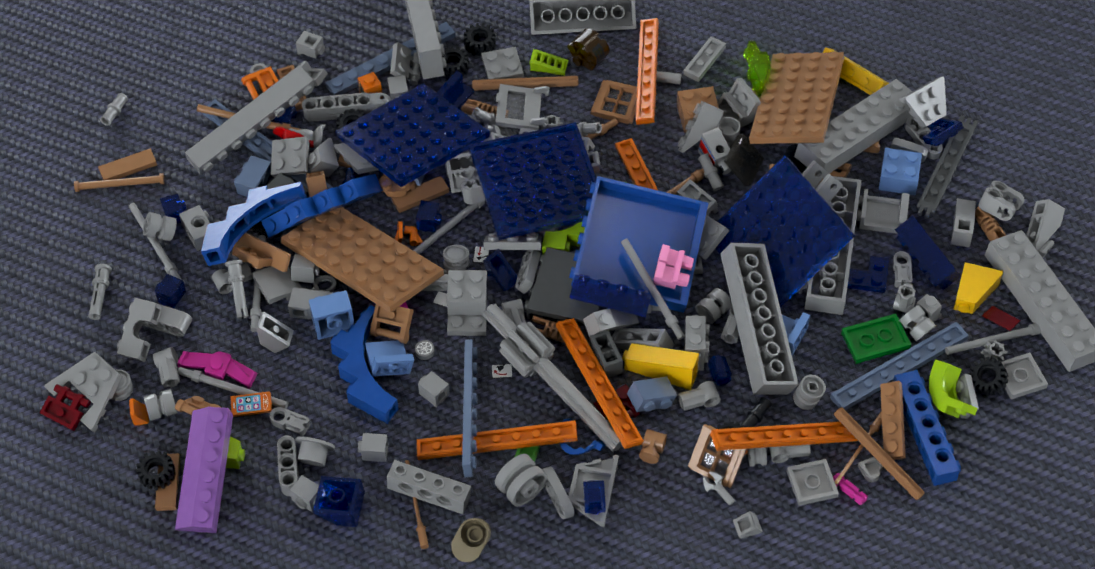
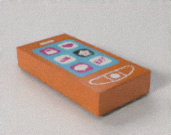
(251, 404)

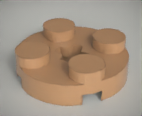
(393, 189)

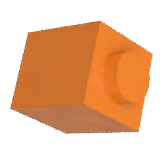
(369, 84)

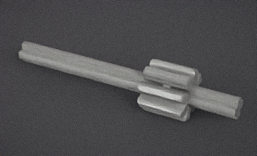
(531, 354)

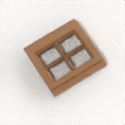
(615, 101)
(707, 459)

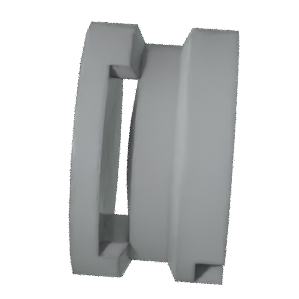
(456, 257)
(124, 388)

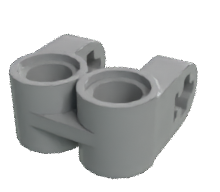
(998, 196)

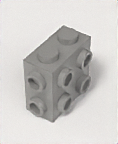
(697, 338)

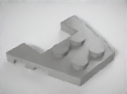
(93, 379)

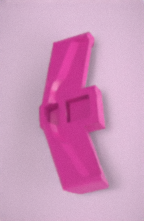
(218, 366)

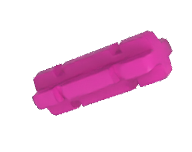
(851, 490)

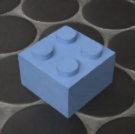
(900, 171)
(331, 314)

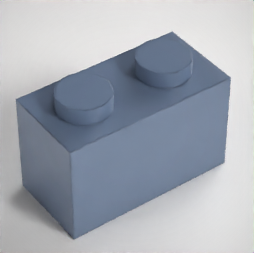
(254, 174)
(651, 394)

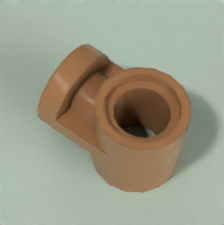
(653, 443)

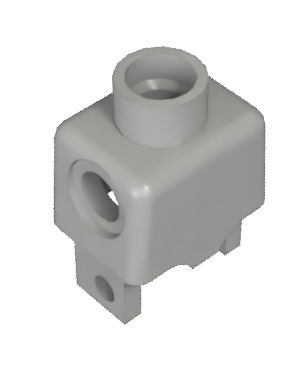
(824, 187)

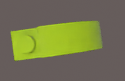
(943, 390)

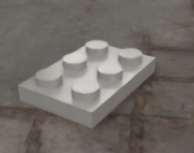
(528, 242)

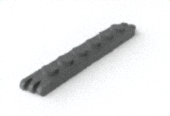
(945, 169)

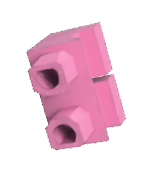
(669, 266)

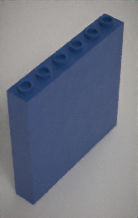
(648, 222)

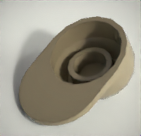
(470, 539)

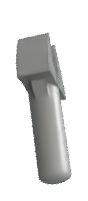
(718, 486)

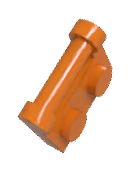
(264, 77)

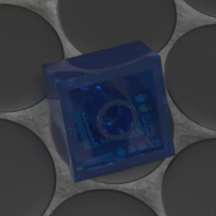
(339, 500)

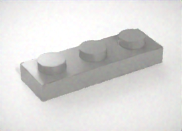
(704, 59)

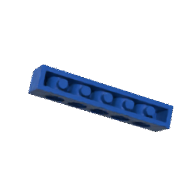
(939, 471)

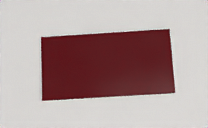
(1001, 318)

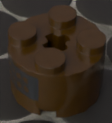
(588, 49)

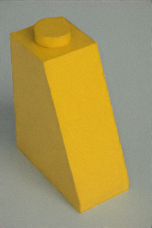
(975, 287)

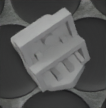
(739, 103)

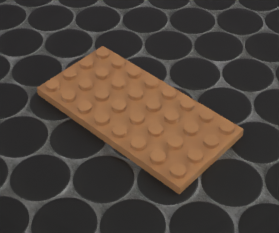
(797, 98)
(363, 257)

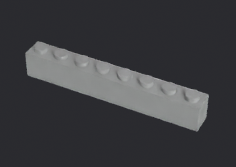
(249, 120)

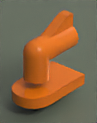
(413, 231)

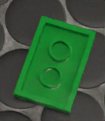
(876, 338)

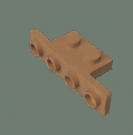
(260, 253)

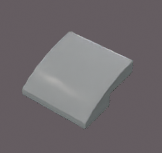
(275, 283)

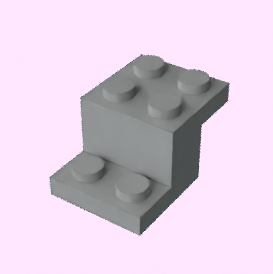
(460, 169)
(466, 302)

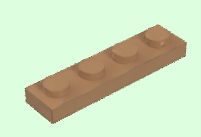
(893, 419)

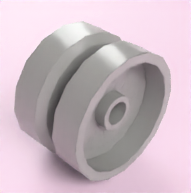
(520, 480)

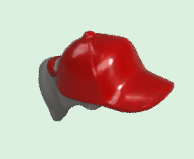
(315, 137)

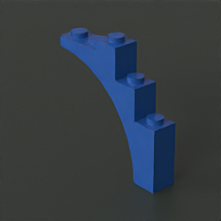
(260, 203)
(321, 203)
(363, 389)

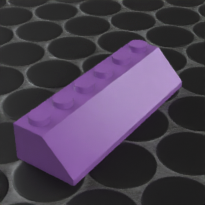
(204, 470)

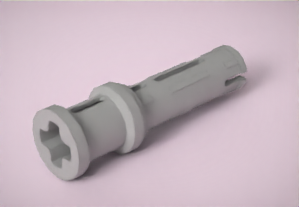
(236, 279)
(100, 284)

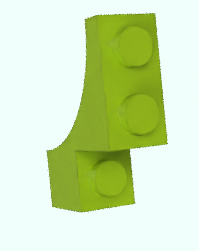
(562, 239)

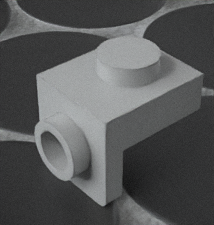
(316, 74)

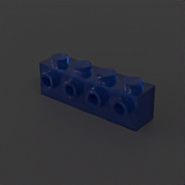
(927, 252)
(609, 295)

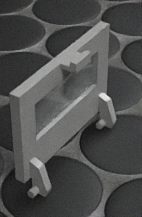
(520, 107)

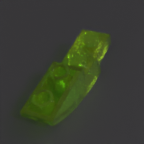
(759, 67)

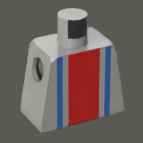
(717, 148)

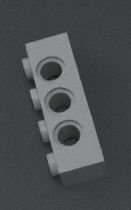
(428, 487)

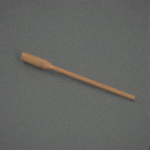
(874, 427)
(421, 529)

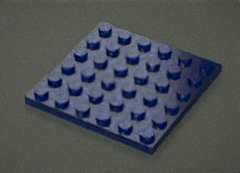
(412, 134)
(534, 179)
(793, 224)

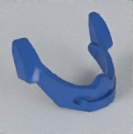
(599, 445)

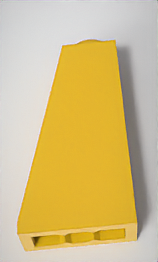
(657, 362)

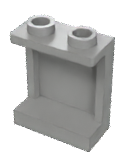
(882, 213)

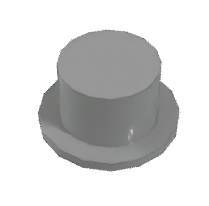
(313, 451)

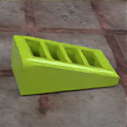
(539, 57)

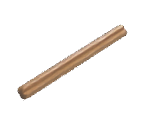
(532, 82)
(879, 453)

